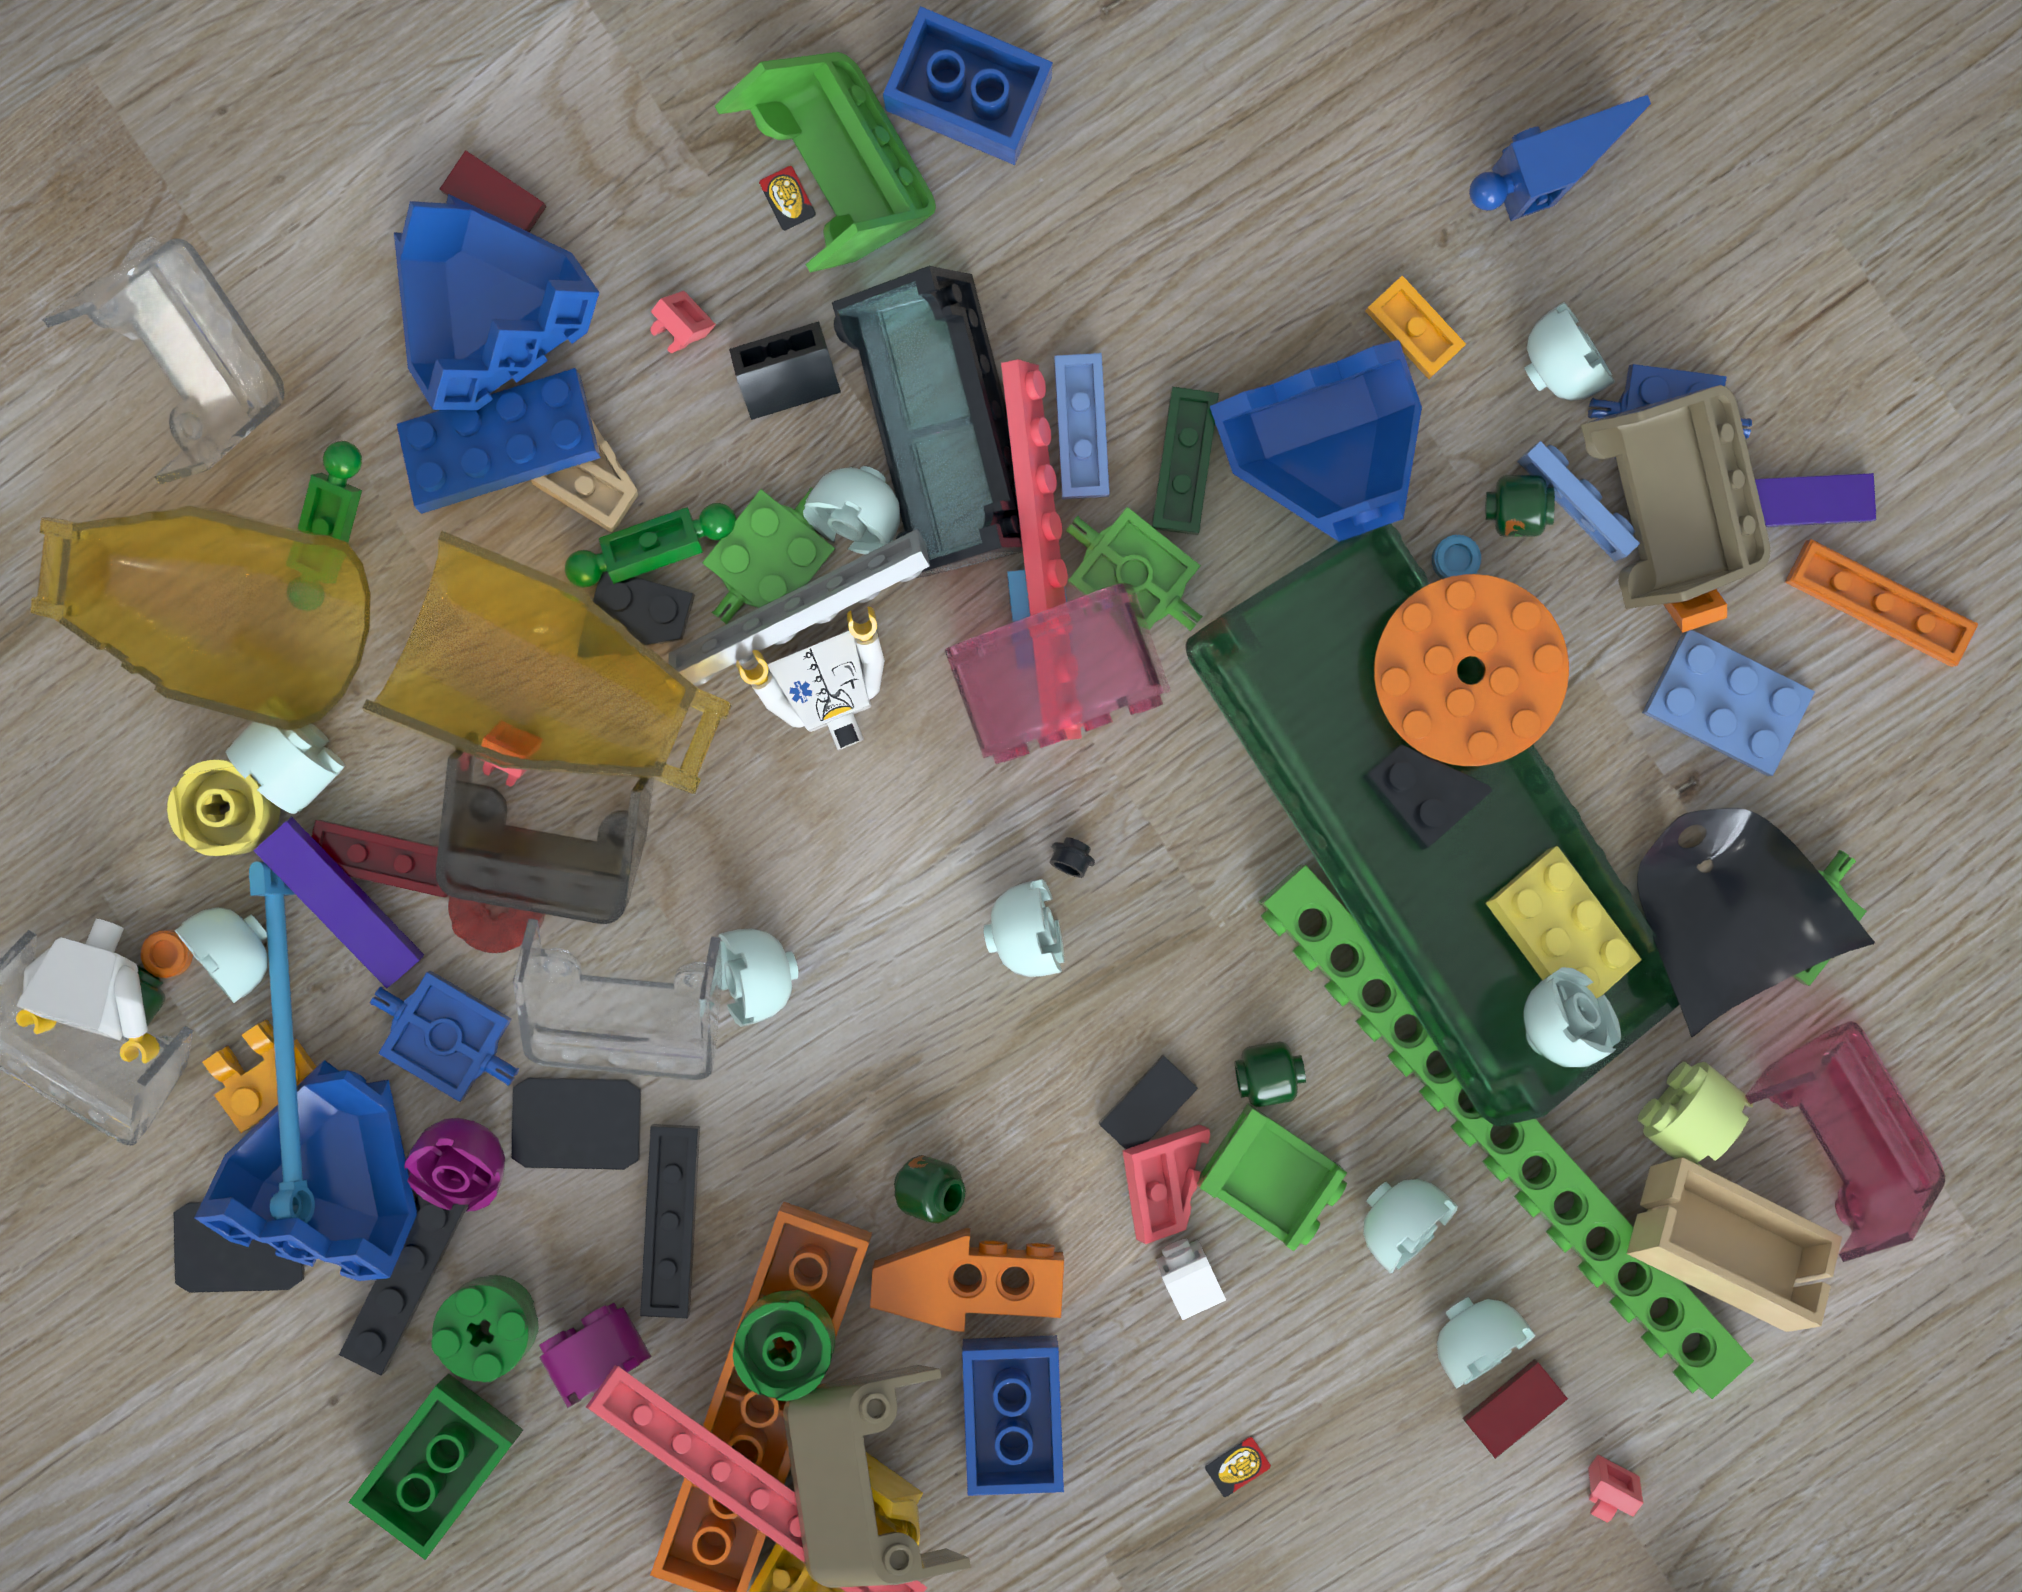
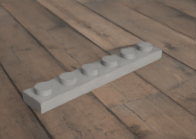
(801, 608)

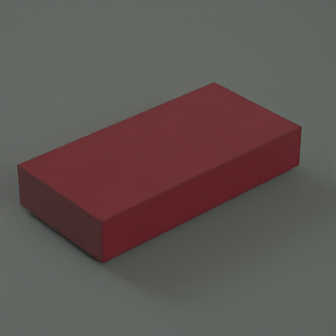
(492, 192)
(1515, 1408)

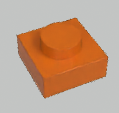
(1698, 611)

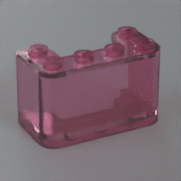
(1058, 672)

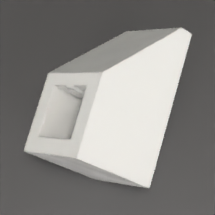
(1189, 1278)

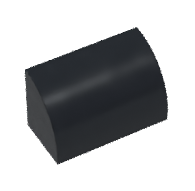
(784, 370)

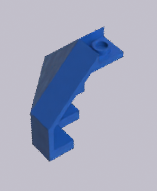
(482, 301)
(1330, 440)
(350, 1165)

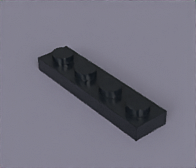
(670, 1221)
(396, 1298)

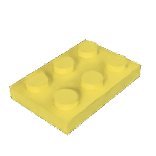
(1562, 923)

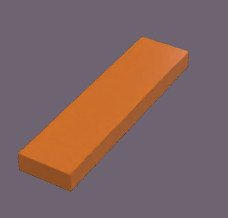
(1881, 603)

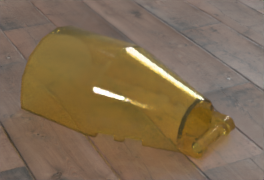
(213, 607)
(539, 677)

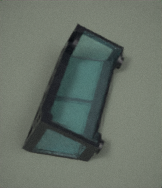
(938, 413)

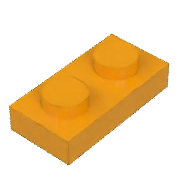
(1418, 327)

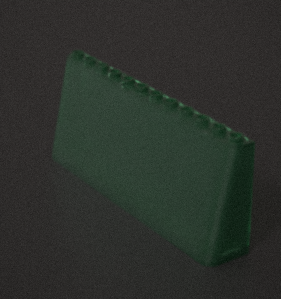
(1304, 703)

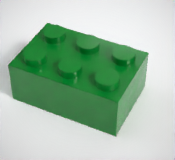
(435, 1466)

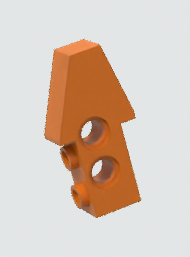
(923, 1284)

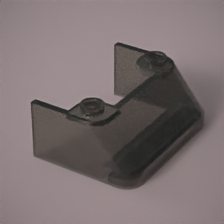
(531, 868)

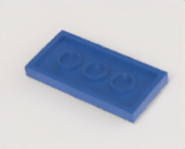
(504, 443)

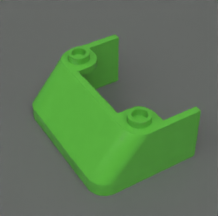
(846, 145)

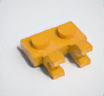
(253, 1093)

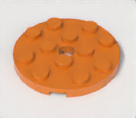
(1521, 679)

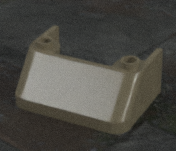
(835, 1485)

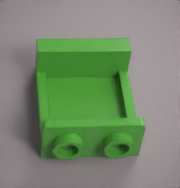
(1273, 1178)

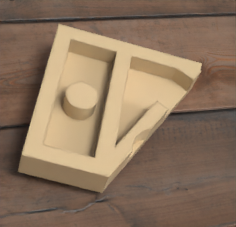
(594, 488)

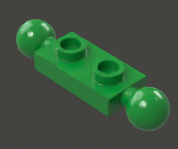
(329, 500)
(650, 545)

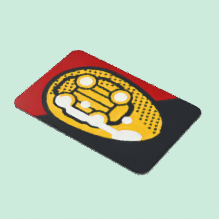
(787, 198)
(1237, 1467)

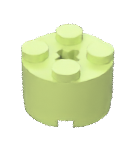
(1695, 1114)

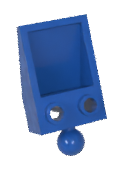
(1547, 164)

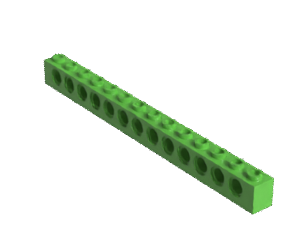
(1718, 1355)

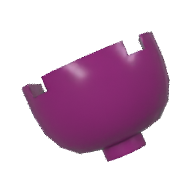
(456, 1164)

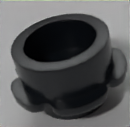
(1071, 857)

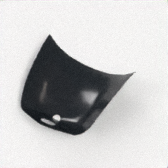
(1746, 920)

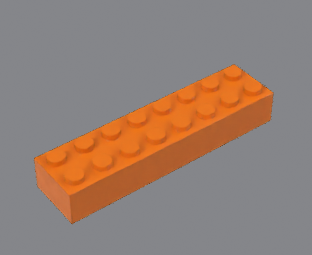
(705, 1541)

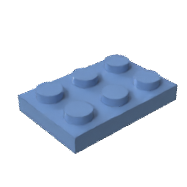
(1728, 702)

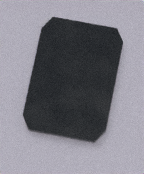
(576, 1123)
(214, 1264)

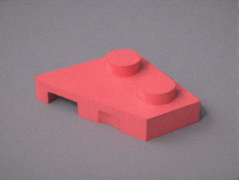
(1162, 1182)

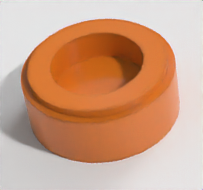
(165, 954)

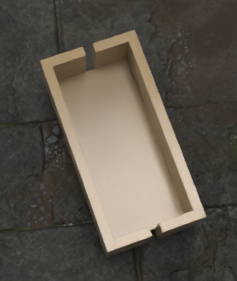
(1734, 1245)

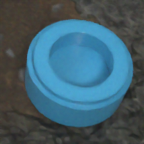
(1456, 556)

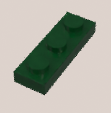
(1184, 461)

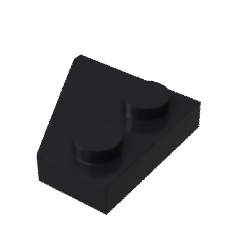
(645, 608)
(1423, 793)

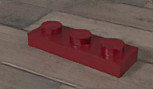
(380, 857)

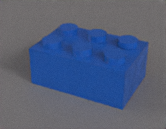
(967, 85)
(1012, 1415)

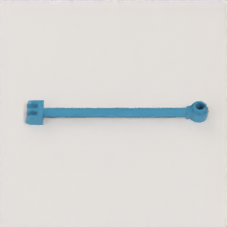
(293, 1195)

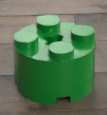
(458, 1331)
(775, 1371)

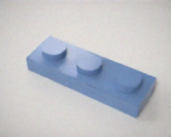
(1081, 426)
(1581, 501)

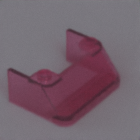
(1865, 1131)

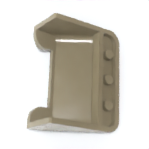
(1685, 495)

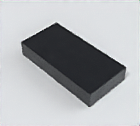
(1148, 1104)

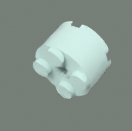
(286, 763)

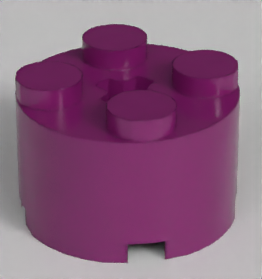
(584, 1358)

